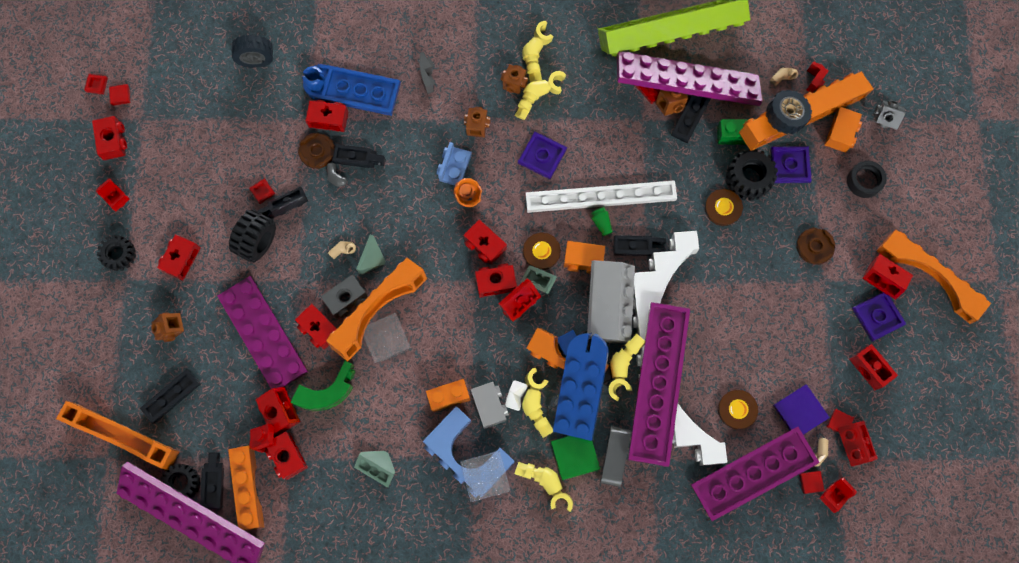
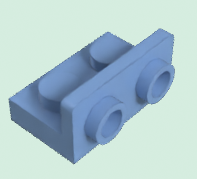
(453, 165)

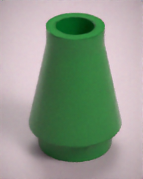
(602, 221)

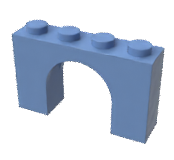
(441, 442)

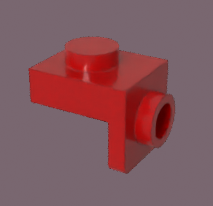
(819, 72)
(112, 194)
(261, 437)
(837, 494)

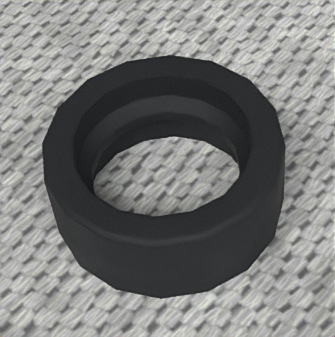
(860, 191)

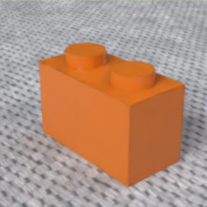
(843, 130)
(581, 255)
(448, 395)

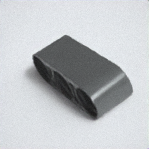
(616, 456)

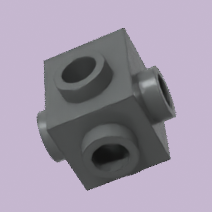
(889, 114)

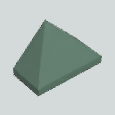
(371, 257)
(541, 280)
(377, 466)

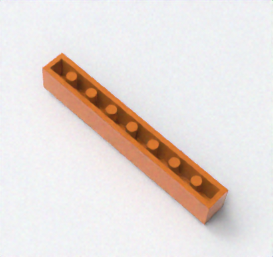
(823, 103)

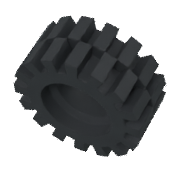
(124, 260)
(189, 472)

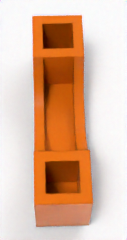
(546, 346)
(247, 504)

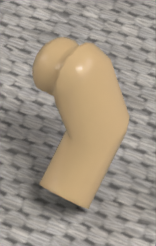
(784, 74)
(342, 247)
(822, 450)

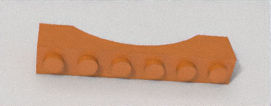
(965, 300)
(349, 335)
(118, 434)

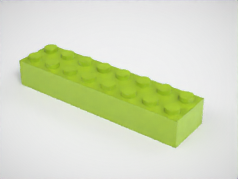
(673, 25)

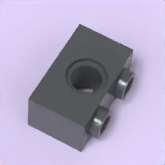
(333, 297)

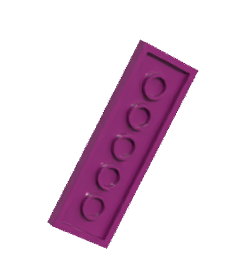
(262, 333)
(755, 473)

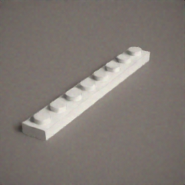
(601, 196)

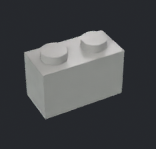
(489, 405)

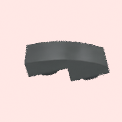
(426, 70)

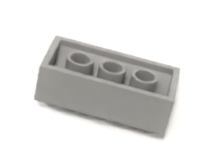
(611, 301)

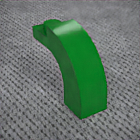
(329, 397)

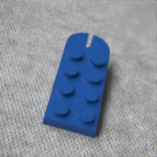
(351, 88)
(581, 387)

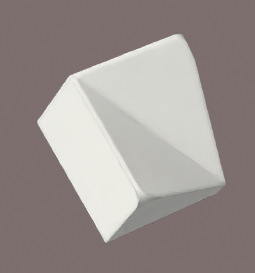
(516, 395)

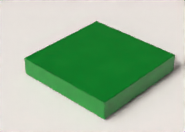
(574, 456)

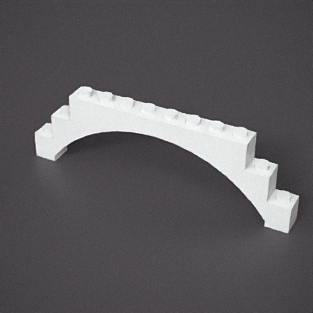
(650, 288)

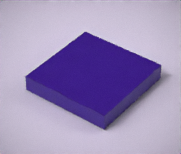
(542, 155)
(792, 164)
(878, 316)
(801, 410)

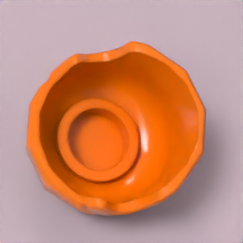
(465, 187)

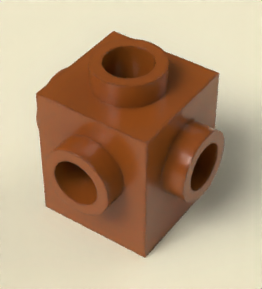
(514, 79)
(671, 102)
(476, 122)
(167, 326)

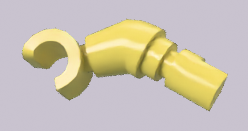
(532, 49)
(537, 89)
(620, 363)
(532, 406)
(548, 479)

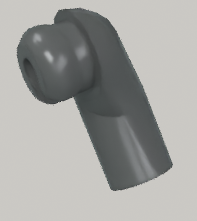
(335, 178)

